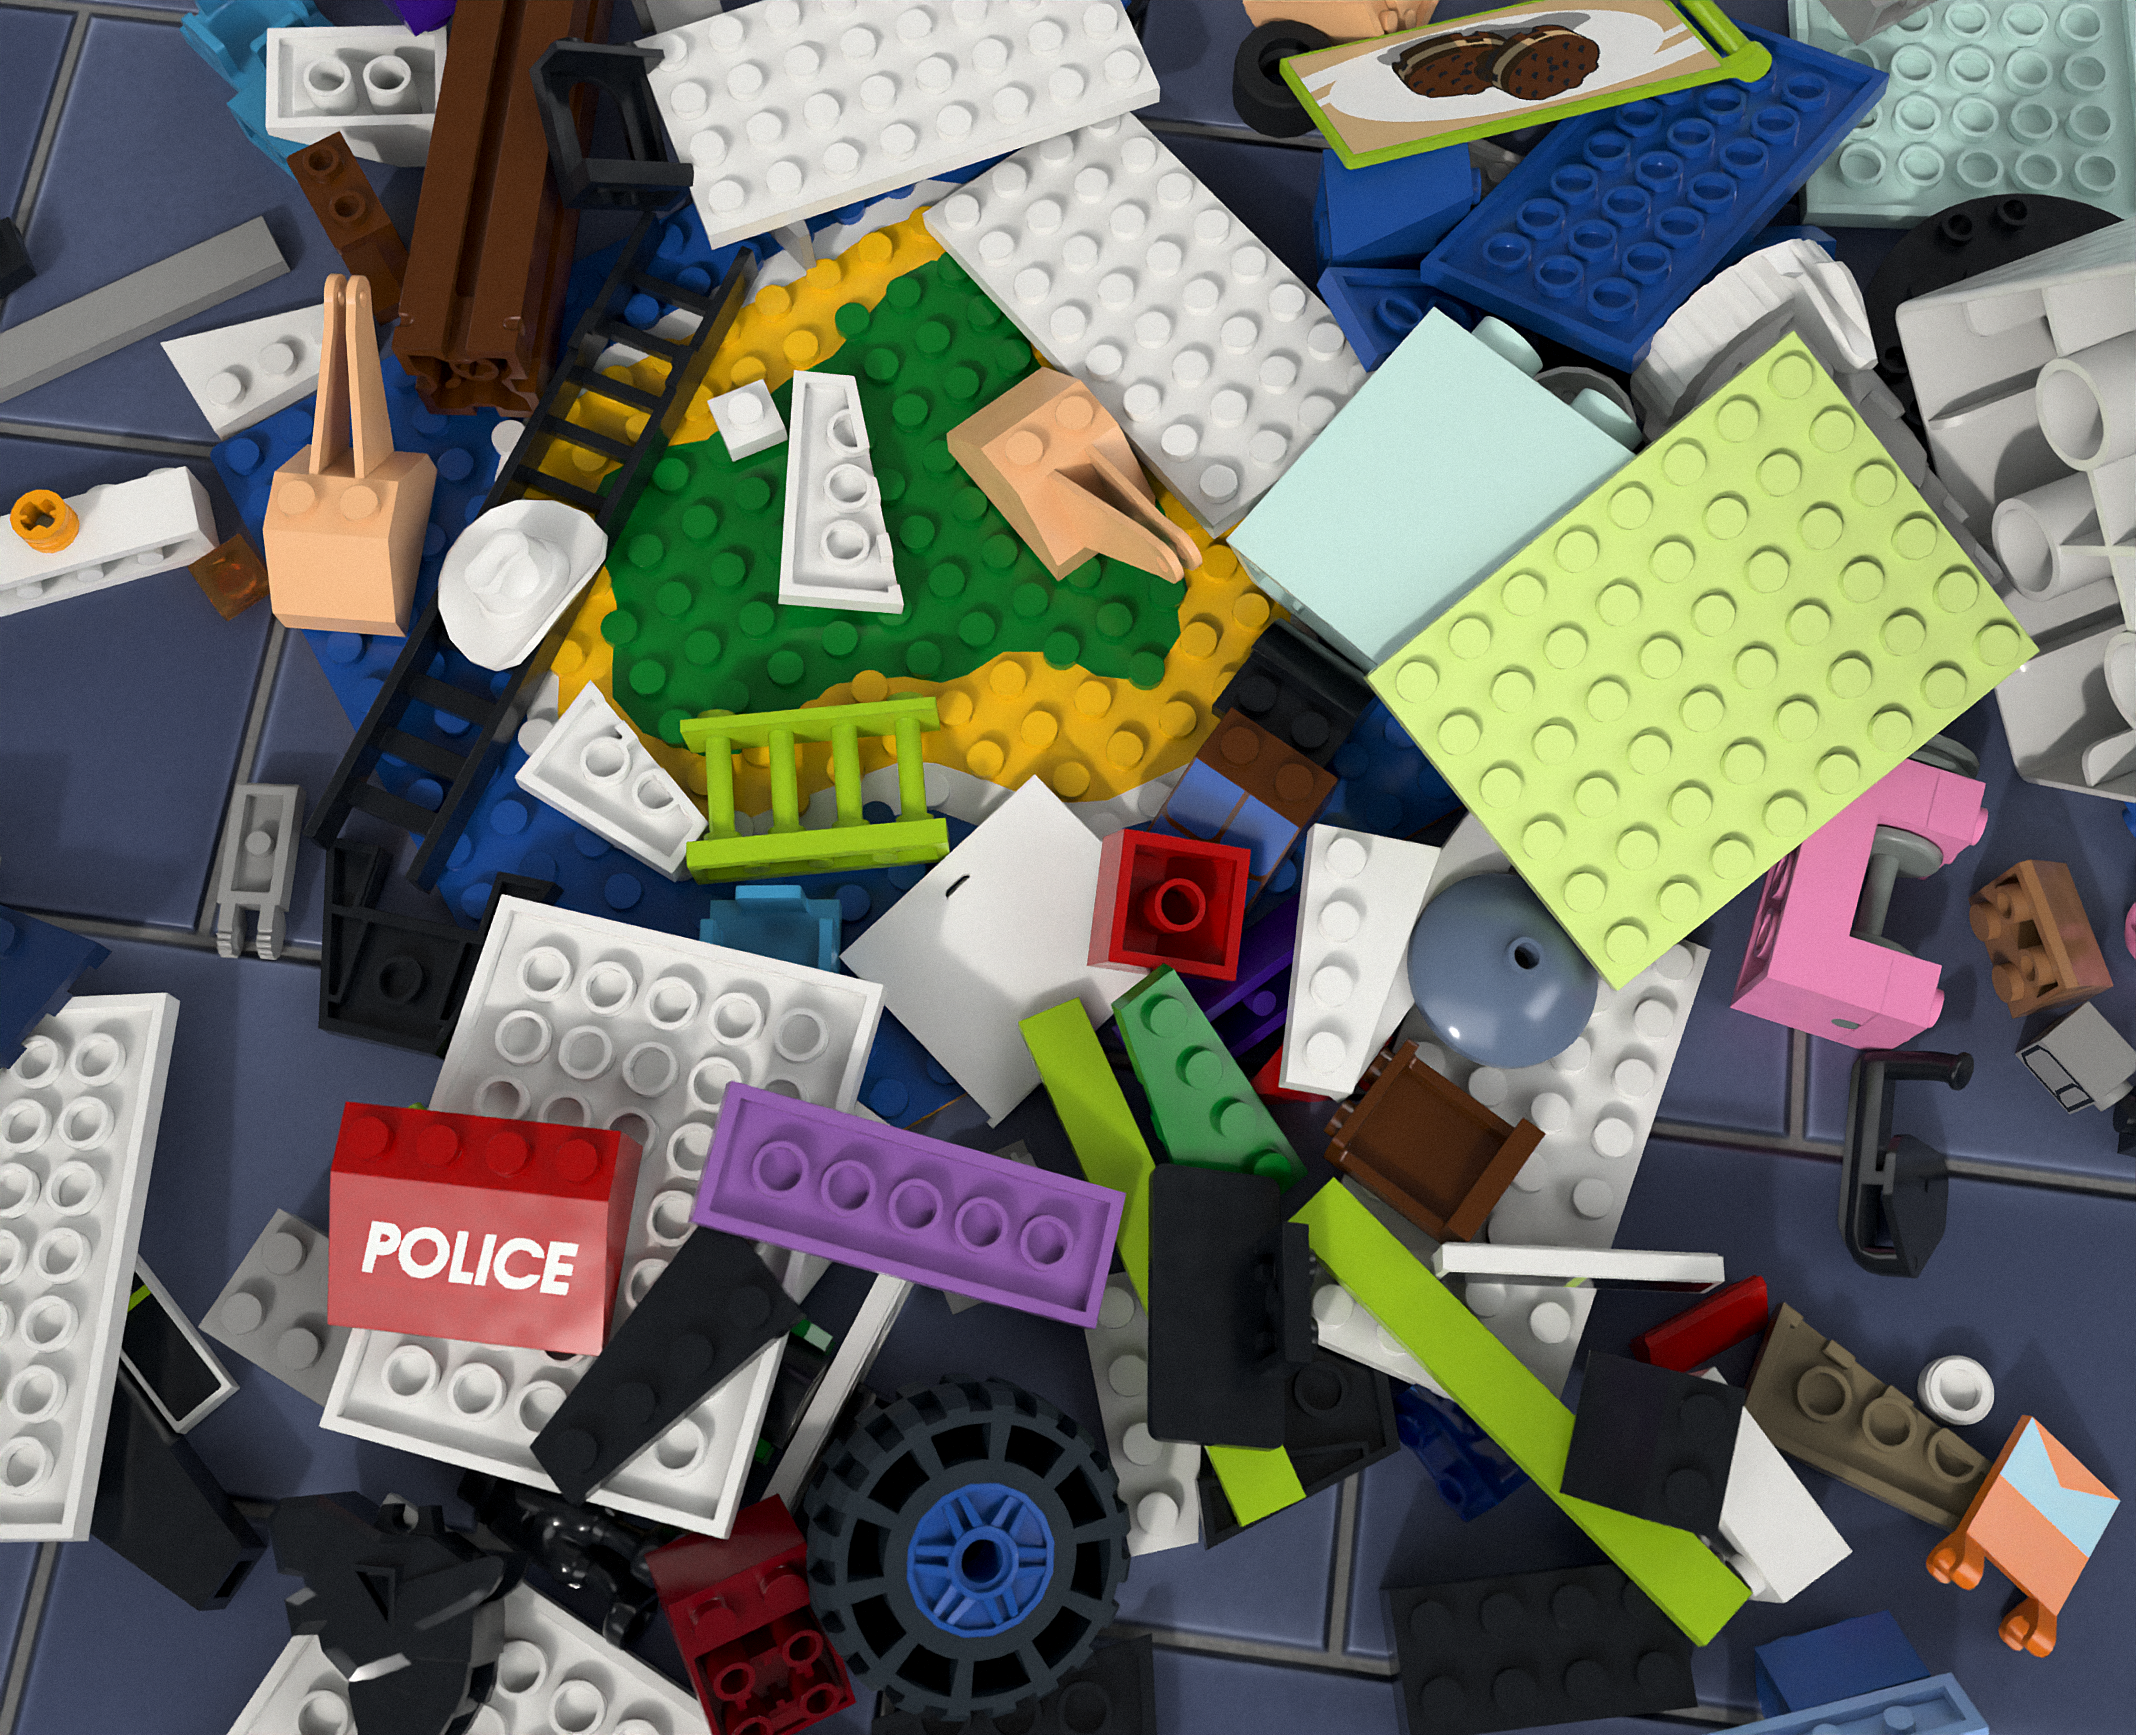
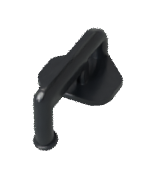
(1902, 1167)

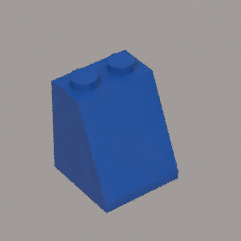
(1390, 210)

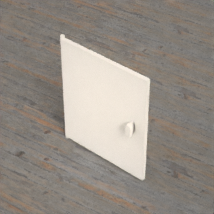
(995, 946)

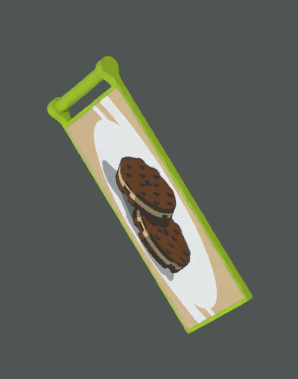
(1510, 72)

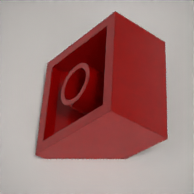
(1169, 905)

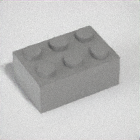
(279, 1308)

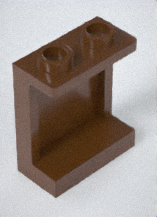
(353, 219)
(1428, 1146)

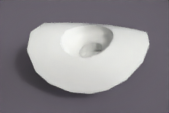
(516, 578)

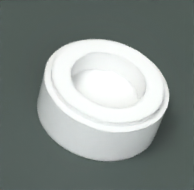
(1955, 1390)

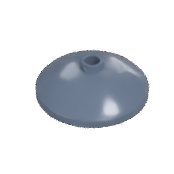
(1477, 992)

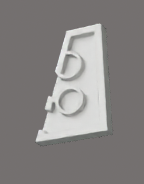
(613, 786)

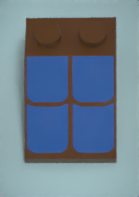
(1249, 795)

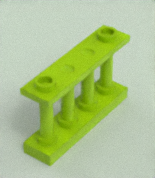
(851, 840)

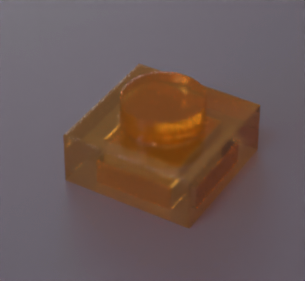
(232, 577)

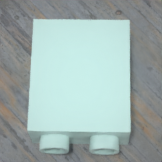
(1426, 486)

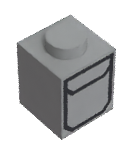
(2081, 1060)

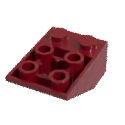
(749, 1625)

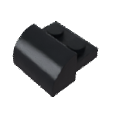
(1300, 693)

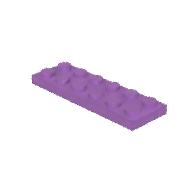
(907, 1206)

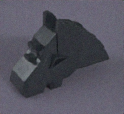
(397, 1608)

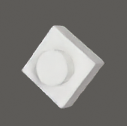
(748, 420)

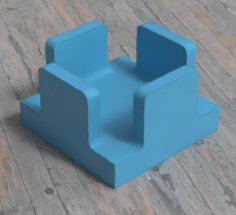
(234, 33)
(778, 925)

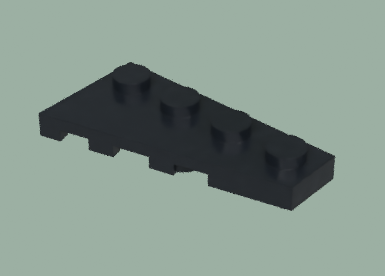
(677, 1348)

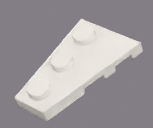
(251, 367)

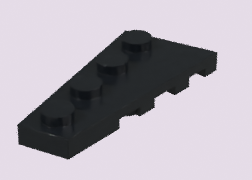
(1103, 1697)

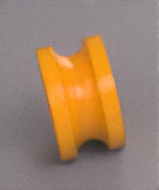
(47, 503)

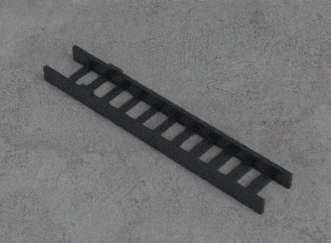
(501, 720)

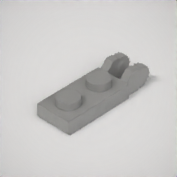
(259, 865)

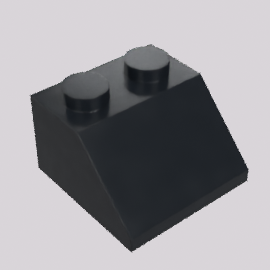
(1653, 1443)

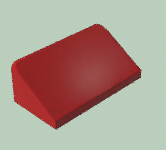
(1705, 1327)

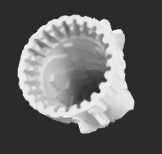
(1751, 309)

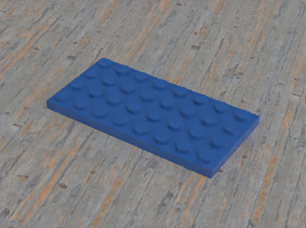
(1650, 199)

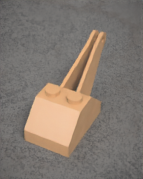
(1068, 479)
(345, 520)

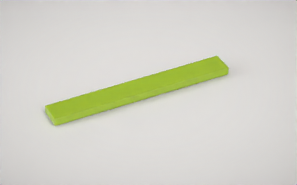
(1117, 1158)
(1509, 1406)

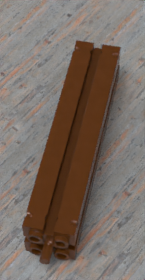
(490, 222)

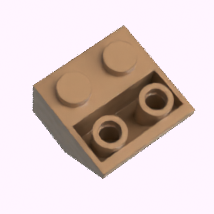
(2038, 938)

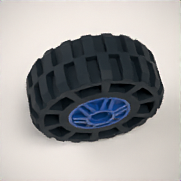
(965, 1547)

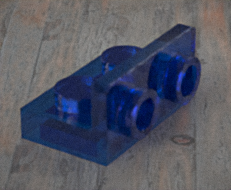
(1456, 1452)

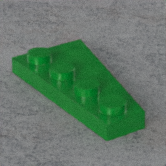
(1195, 1087)

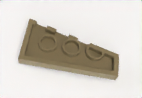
(1856, 1428)

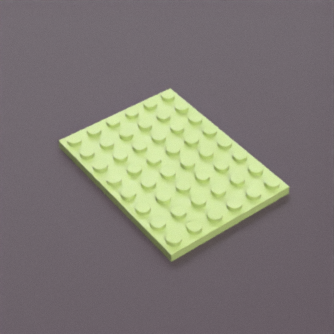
(1702, 661)

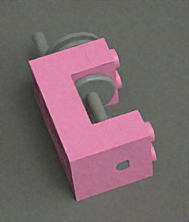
(1801, 953)

